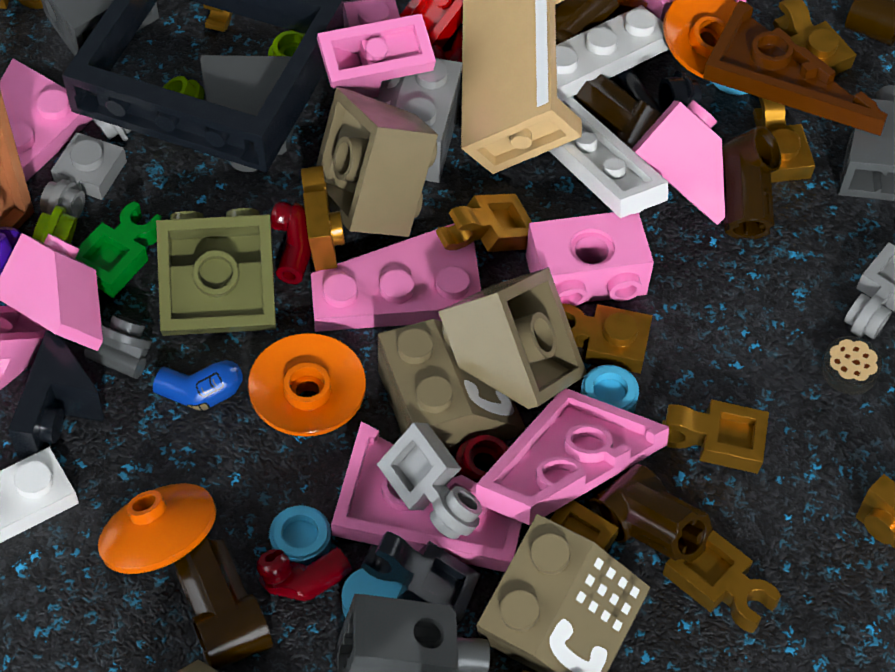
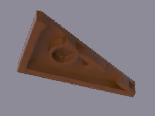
(785, 73)

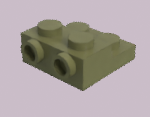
(216, 273)

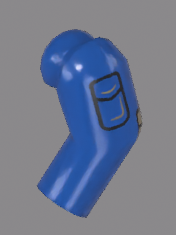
(202, 388)

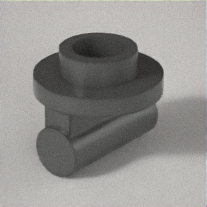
(122, 346)

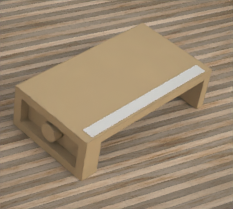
(511, 83)

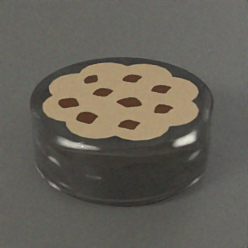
(851, 365)

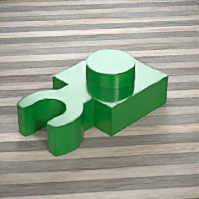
(119, 251)

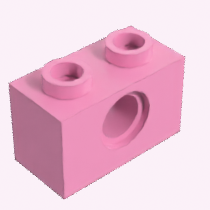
(612, 245)

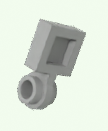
(83, 168)
(878, 281)
(420, 470)

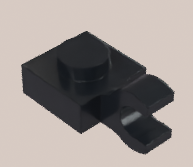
(426, 574)

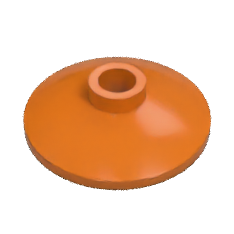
(694, 29)
(302, 365)
(157, 528)

